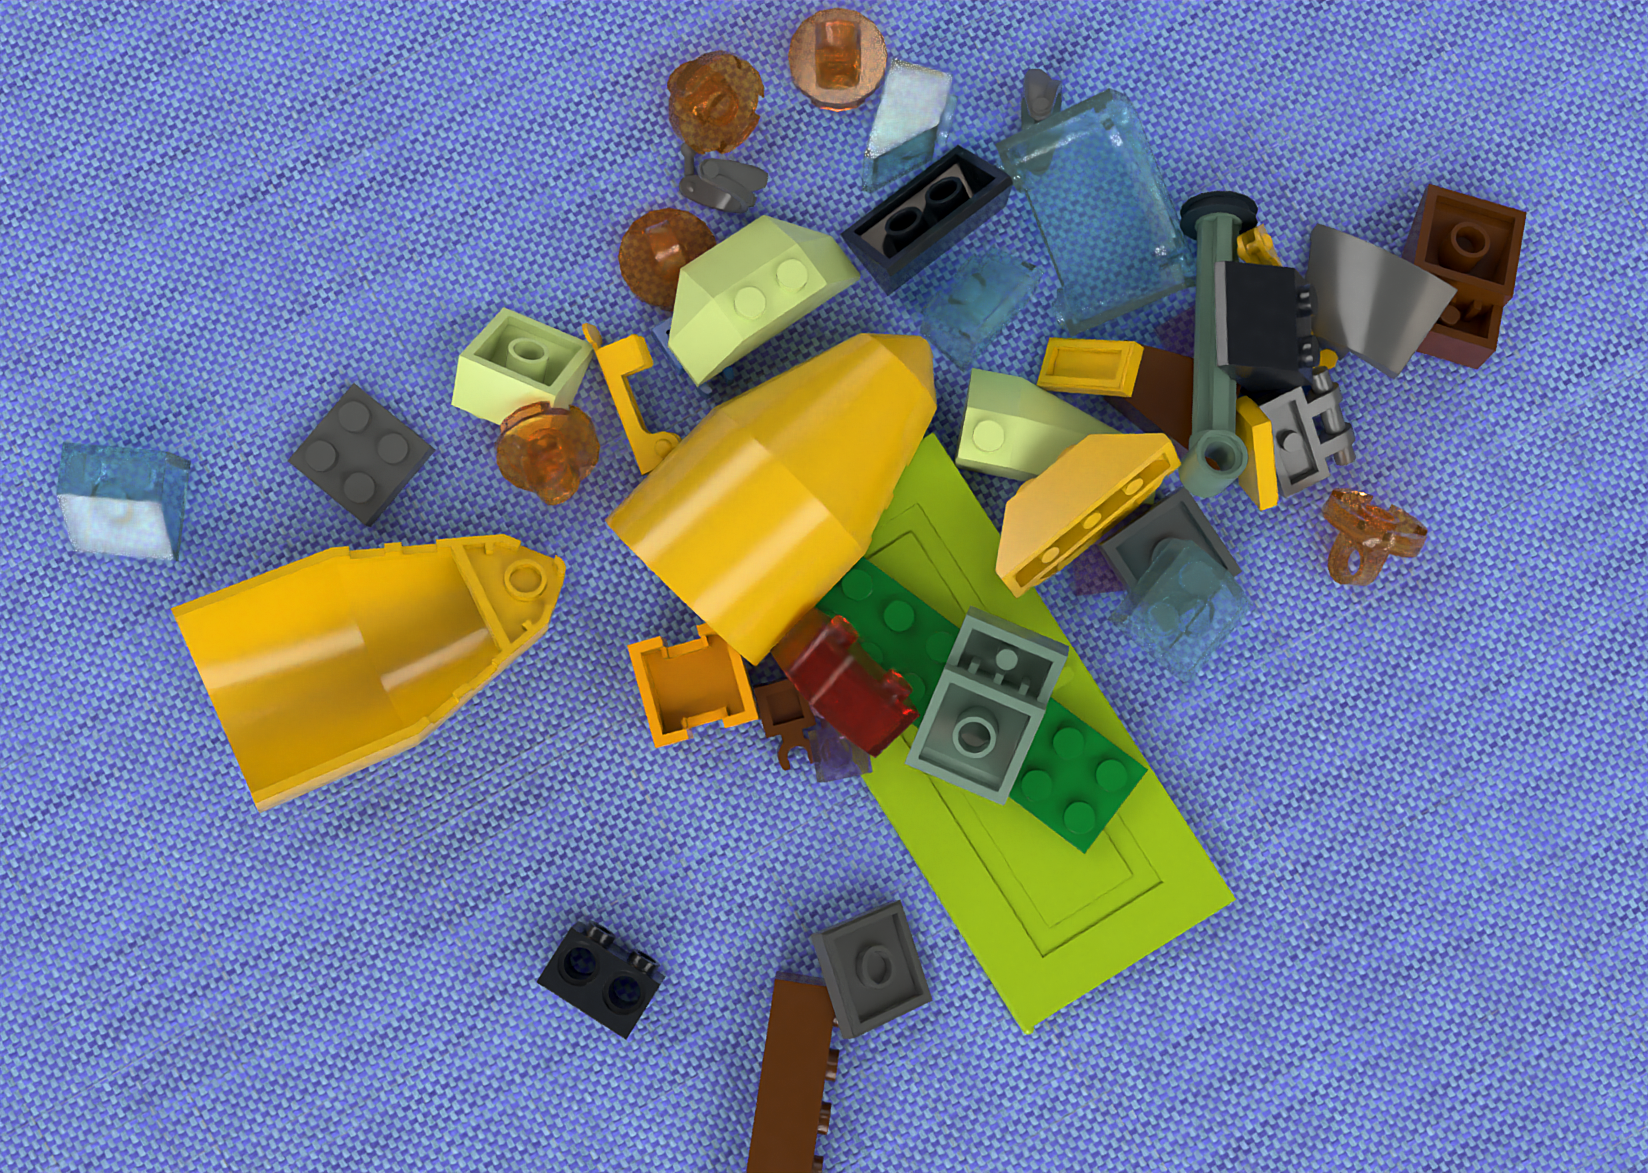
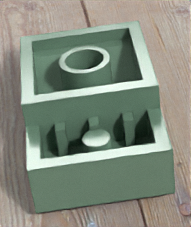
(987, 705)

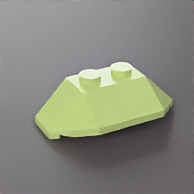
(751, 292)

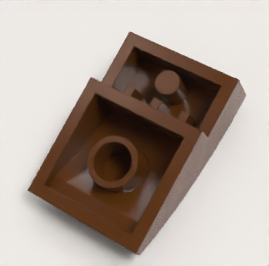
(1478, 253)

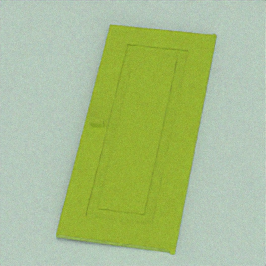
(1017, 891)

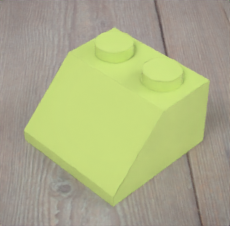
(517, 365)

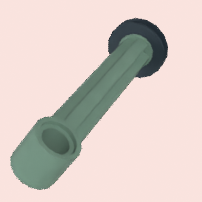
(1215, 223)

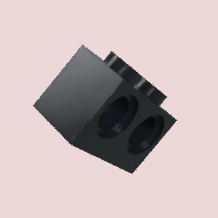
(594, 991)

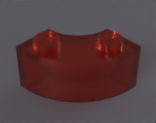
(845, 682)

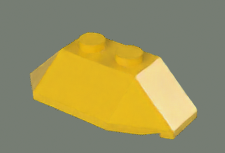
(1078, 503)

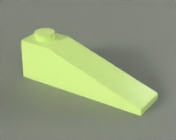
(1018, 427)

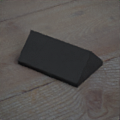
(927, 217)

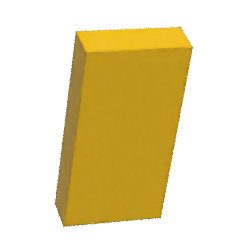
(1090, 366)
(1259, 476)

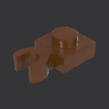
(784, 714)

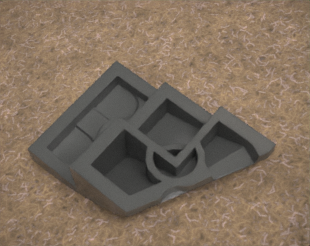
(1371, 300)

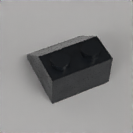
(1265, 326)

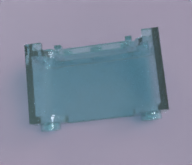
(1100, 211)

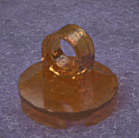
(837, 59)
(714, 101)
(657, 250)
(547, 450)
(1370, 532)

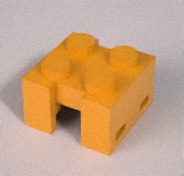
(691, 685)

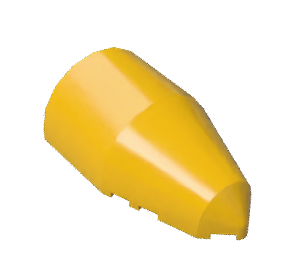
(783, 487)
(361, 651)

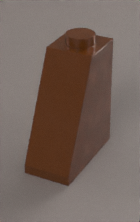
(1163, 398)

